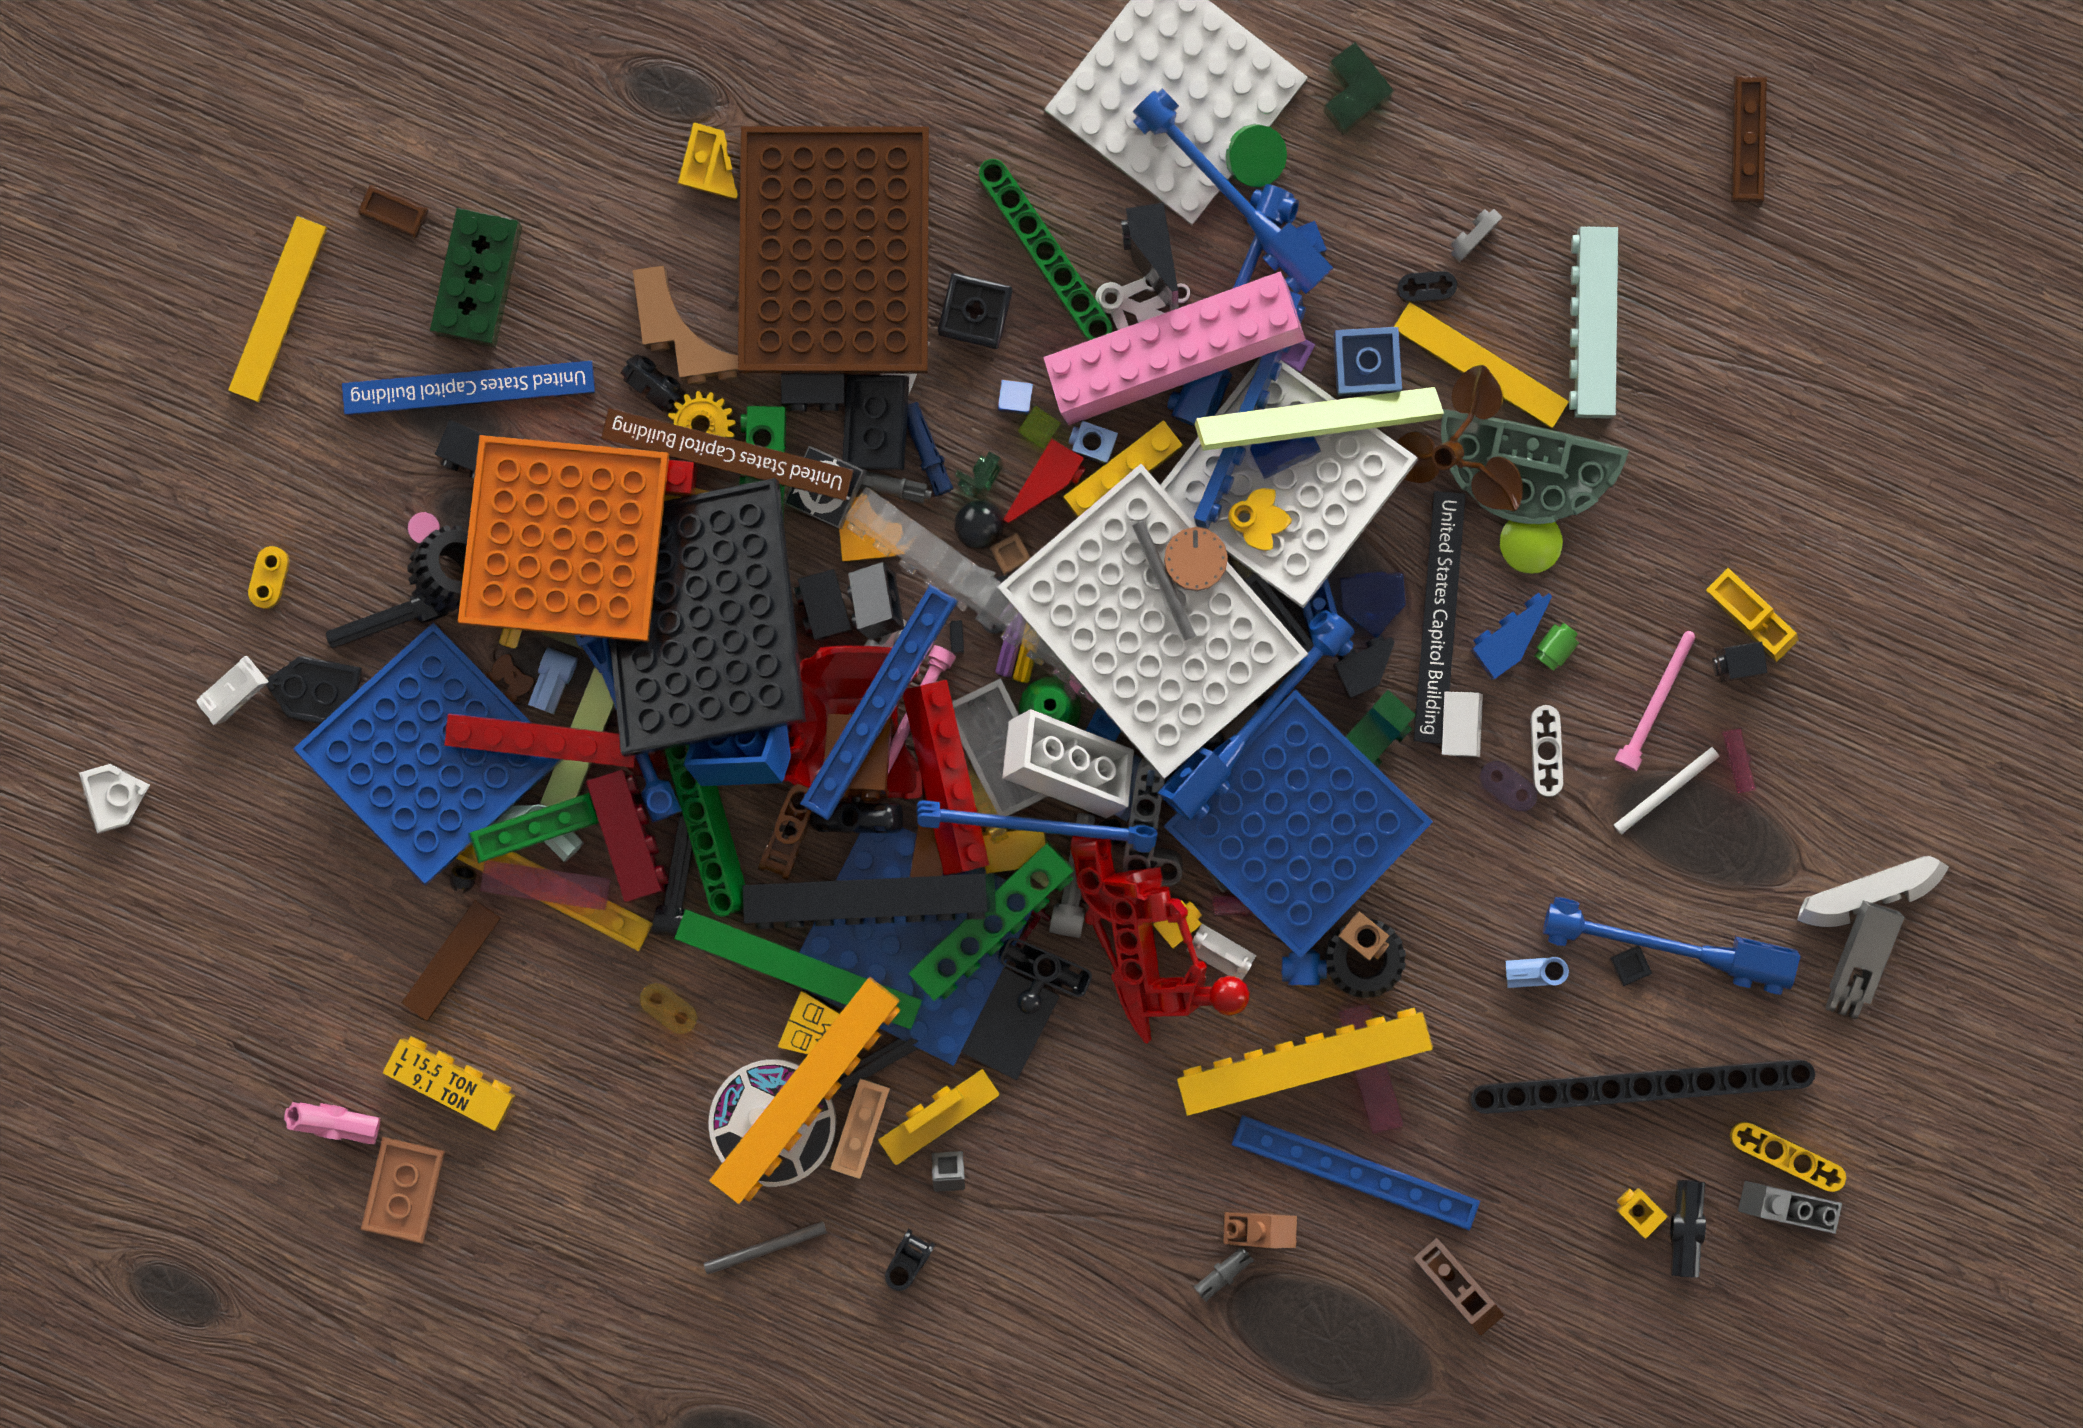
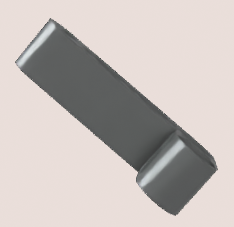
(1150, 817)

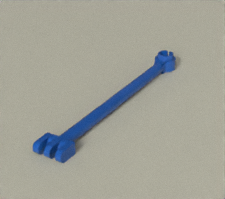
(1141, 836)

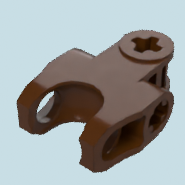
(781, 844)

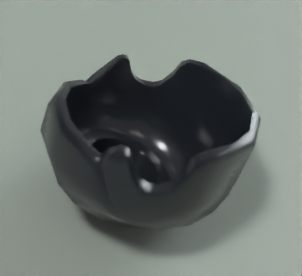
(979, 524)

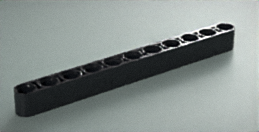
(1656, 1081)

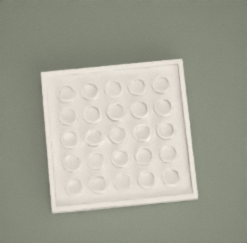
(1207, 67)
(1325, 495)

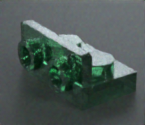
(985, 474)

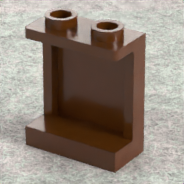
(872, 776)

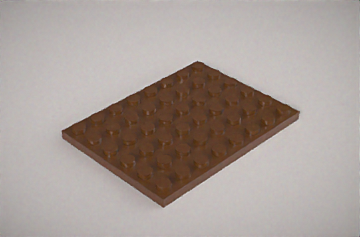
(834, 249)

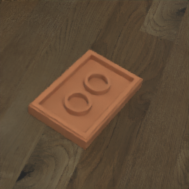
(403, 1190)

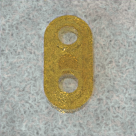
(669, 1008)

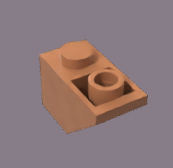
(1260, 1230)

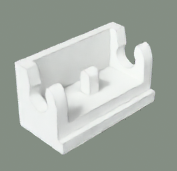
(232, 691)
(1462, 724)

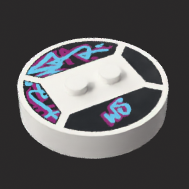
(744, 1099)

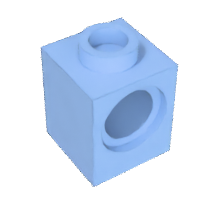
(1107, 439)

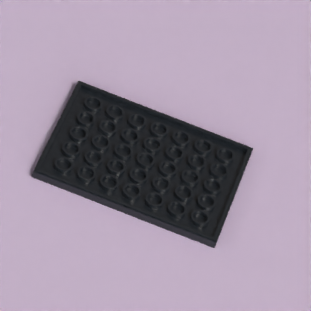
(719, 627)

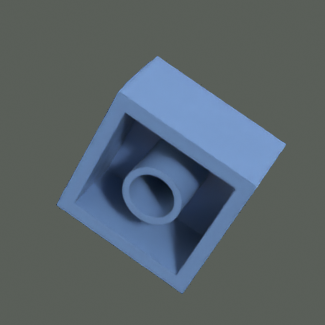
(1367, 361)

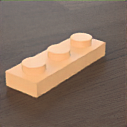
(860, 1128)

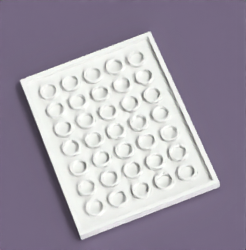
(1114, 632)

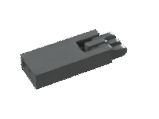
(1866, 949)

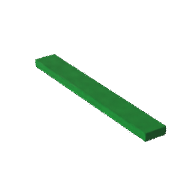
(783, 963)

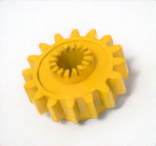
(704, 408)

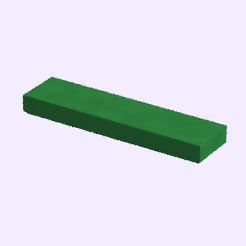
(533, 828)

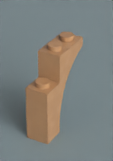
(664, 327)

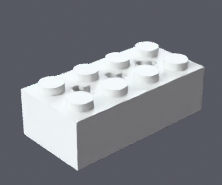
(1068, 763)

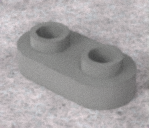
(1466, 243)

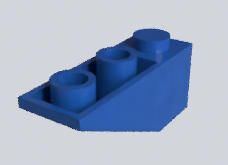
(1508, 644)

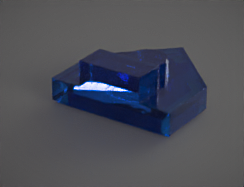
(1282, 454)
(1373, 599)

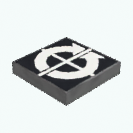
(823, 507)

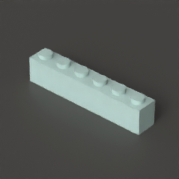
(1595, 322)

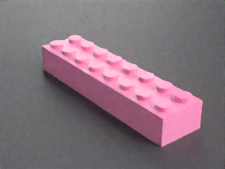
(1174, 348)

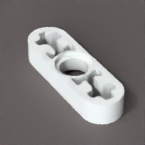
(1536, 759)

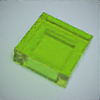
(1039, 427)

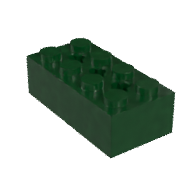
(487, 294)

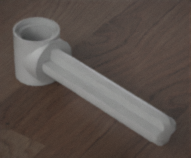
(1068, 916)

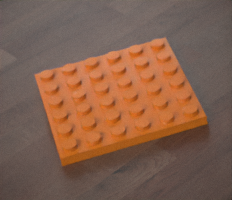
(563, 538)

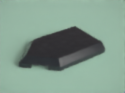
(313, 687)

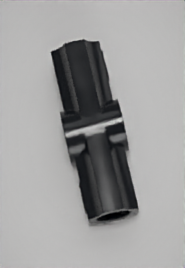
(1687, 1228)

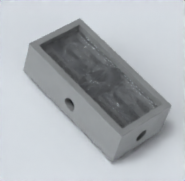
(983, 732)

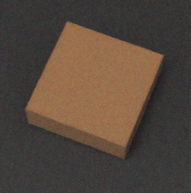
(1010, 554)

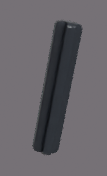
(877, 1061)

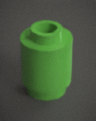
(1557, 646)

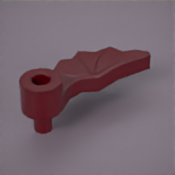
(1041, 914)

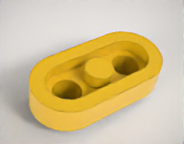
(272, 578)

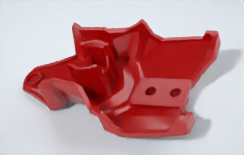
(836, 684)

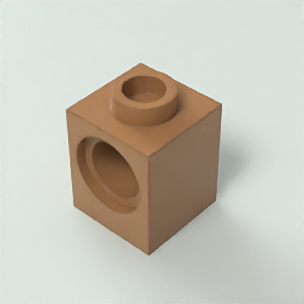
(1350, 933)

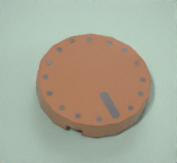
(1195, 559)

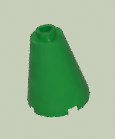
(1066, 699)

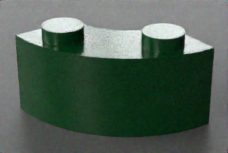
(1381, 726)

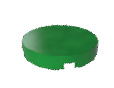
(1256, 155)

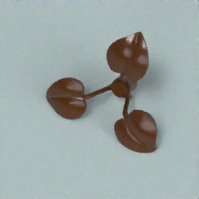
(1497, 483)

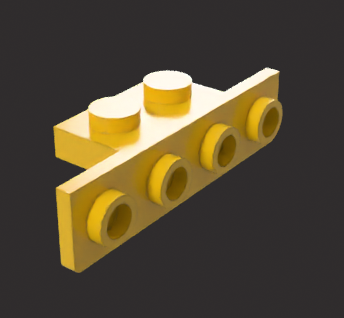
(944, 1113)

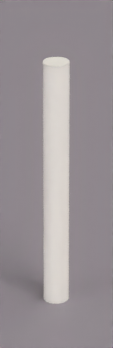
(1666, 790)

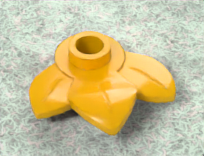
(1263, 521)

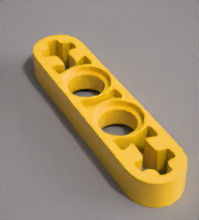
(1786, 1159)

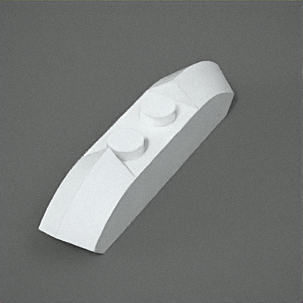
(1833, 905)

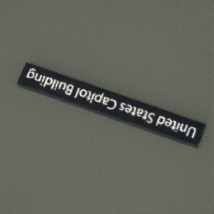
(1439, 615)

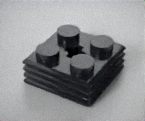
(962, 294)

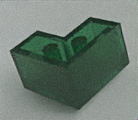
(1363, 90)

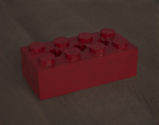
(626, 835)

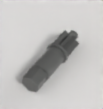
(896, 487)

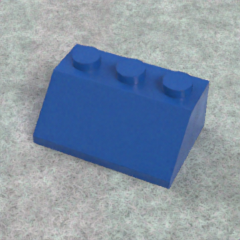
(741, 759)

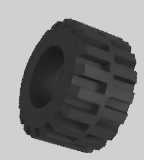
(426, 570)
(1370, 986)

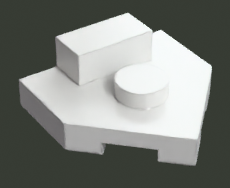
(111, 796)

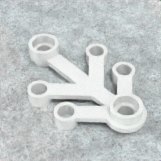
(1142, 311)

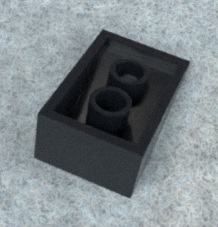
(1149, 242)

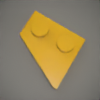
(707, 163)

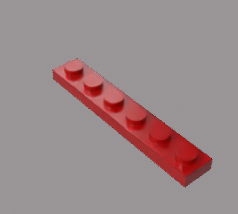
(535, 740)

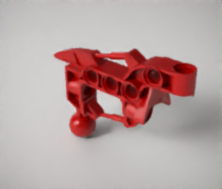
(1144, 992)

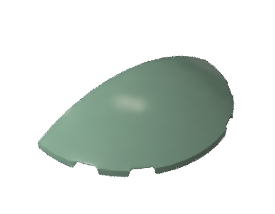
(1557, 469)

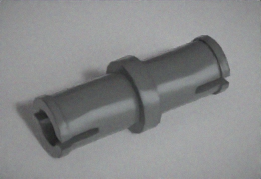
(1223, 1273)

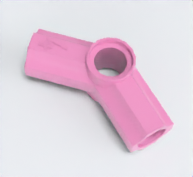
(332, 1122)

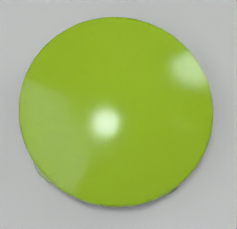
(1531, 546)

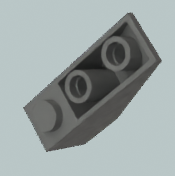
(1789, 1207)

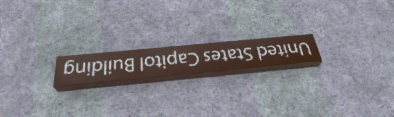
(727, 454)

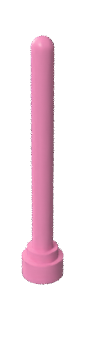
(939, 661)
(1630, 755)

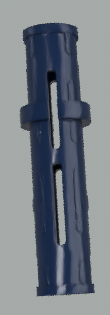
(931, 460)

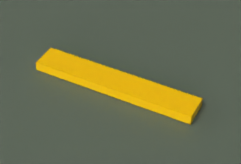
(277, 309)
(1464, 354)

